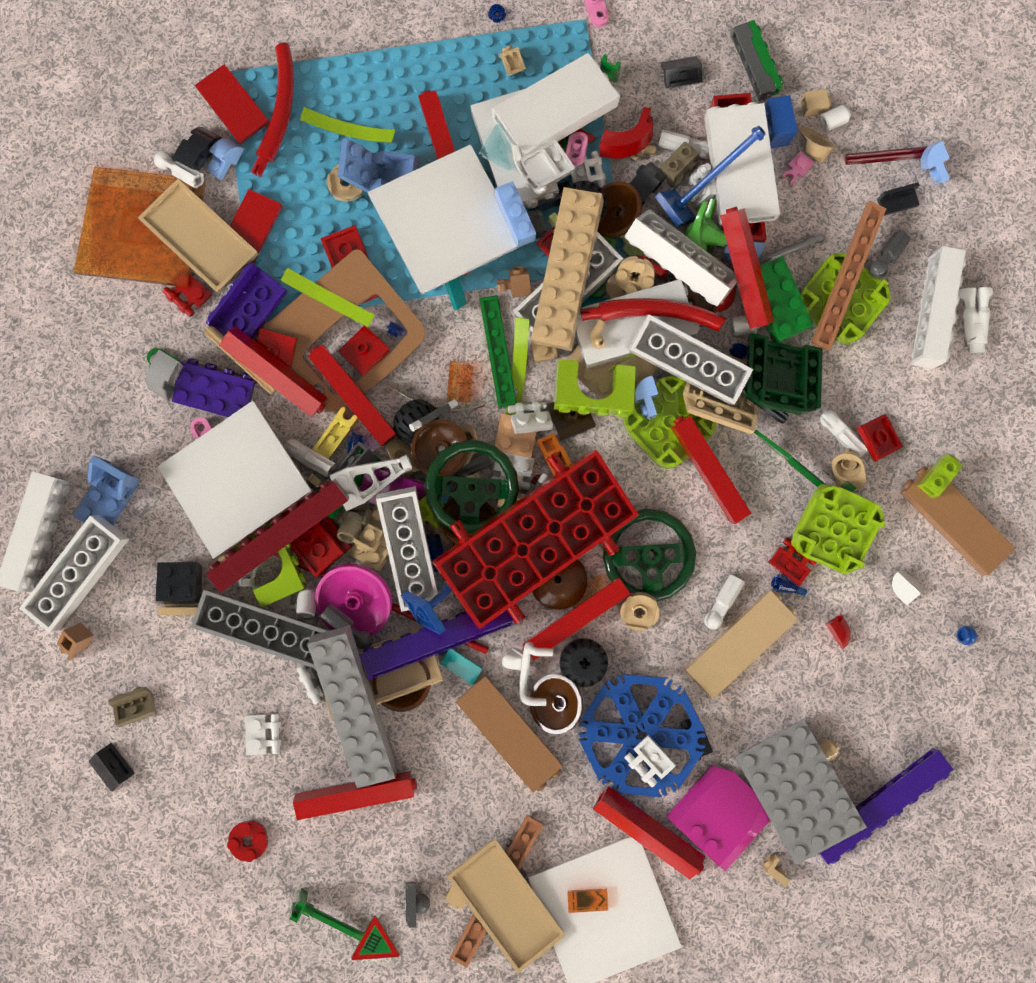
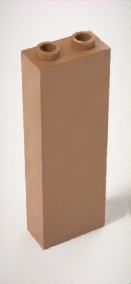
(960, 524)
(510, 734)

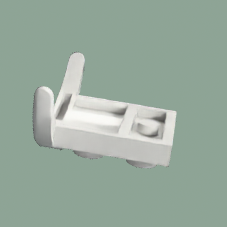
(543, 165)

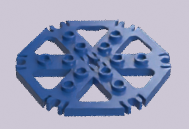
(652, 719)

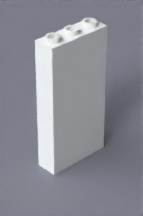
(556, 105)
(485, 124)
(750, 177)
(621, 332)

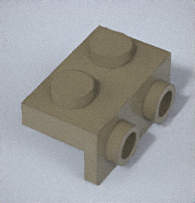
(679, 164)
(132, 706)

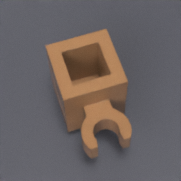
(517, 282)
(74, 640)

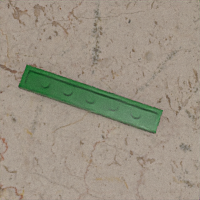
(498, 351)

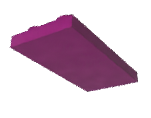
(399, 483)

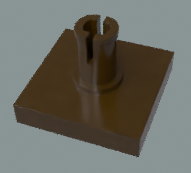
(570, 423)

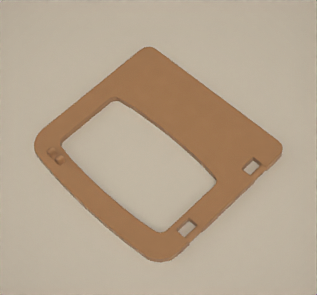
(309, 319)

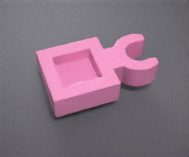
(798, 166)

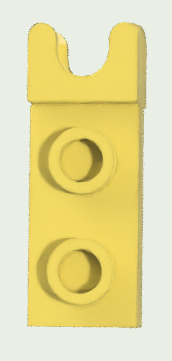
(335, 434)

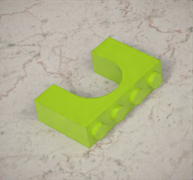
(570, 398)
(288, 581)

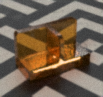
(460, 382)

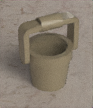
(352, 523)

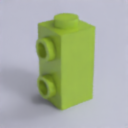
(940, 475)

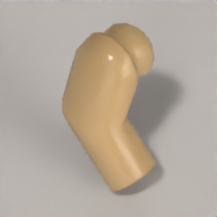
(650, 149)
(596, 336)

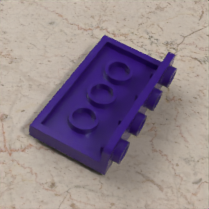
(247, 302)
(212, 388)

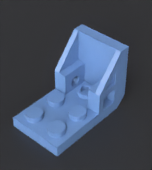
(370, 169)
(109, 491)

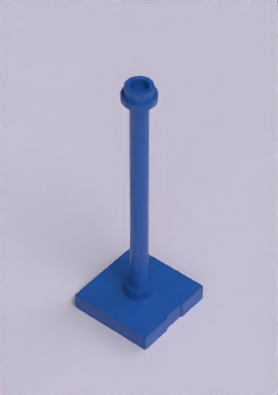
(677, 206)
(423, 609)

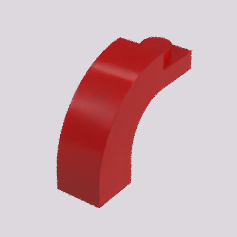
(628, 143)

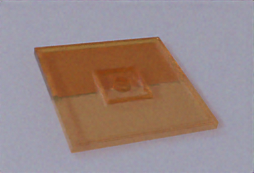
(116, 241)

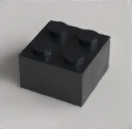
(178, 582)

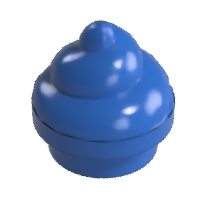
(966, 635)

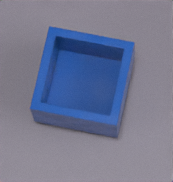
(780, 121)

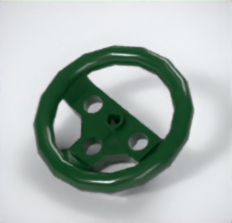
(436, 485)
(684, 553)

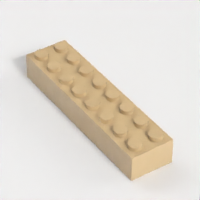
(567, 268)

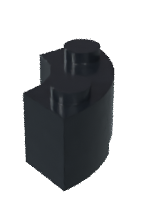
(196, 149)
(648, 180)

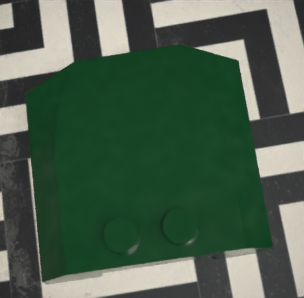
(784, 375)

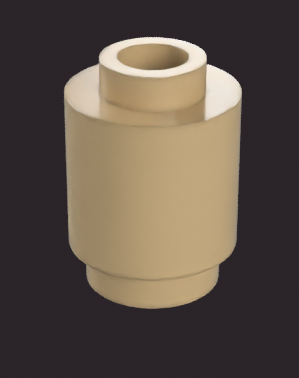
(830, 749)

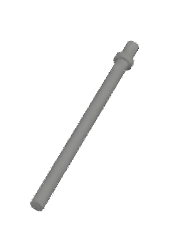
(810, 241)

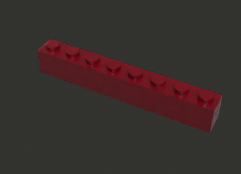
(278, 535)

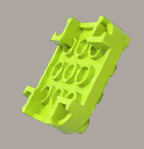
(865, 305)
(655, 434)
(837, 528)

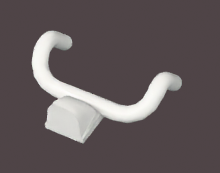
(520, 660)

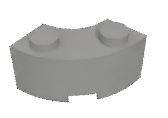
(163, 374)

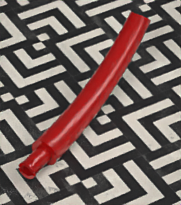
(282, 110)
(655, 307)

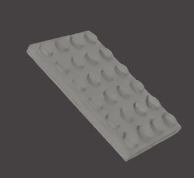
(800, 792)

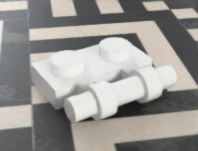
(582, 171)
(708, 191)
(530, 422)
(522, 465)
(307, 677)
(257, 734)
(655, 758)

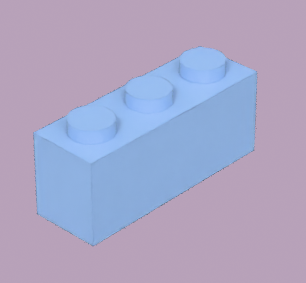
(515, 214)

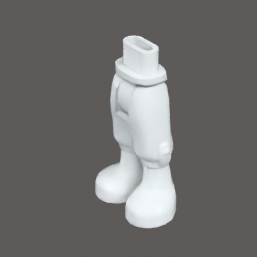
(976, 322)

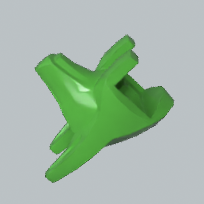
(704, 230)

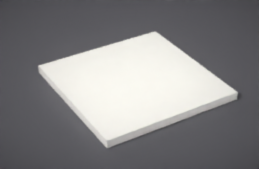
(444, 219)
(234, 480)
(615, 939)

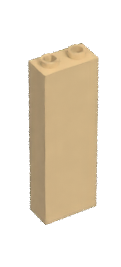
(741, 643)

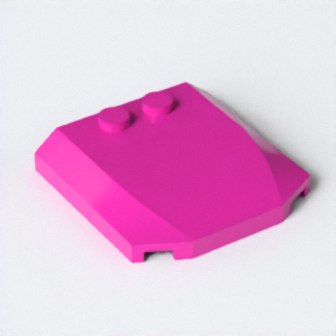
(720, 815)

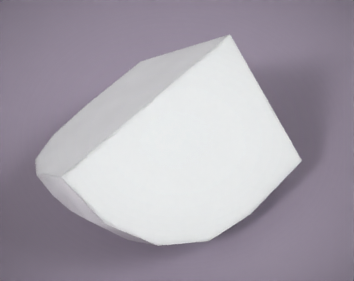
(906, 587)

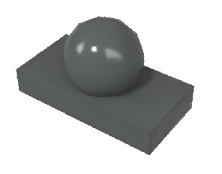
(414, 904)

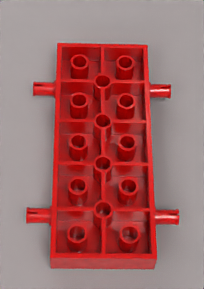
(535, 538)

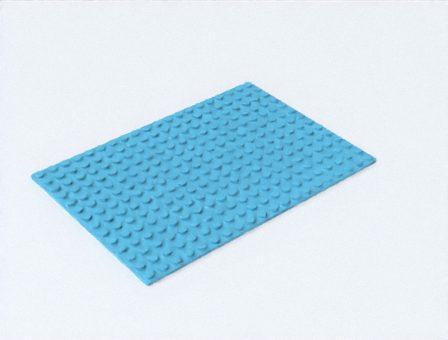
(382, 93)

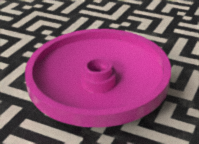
(357, 594)

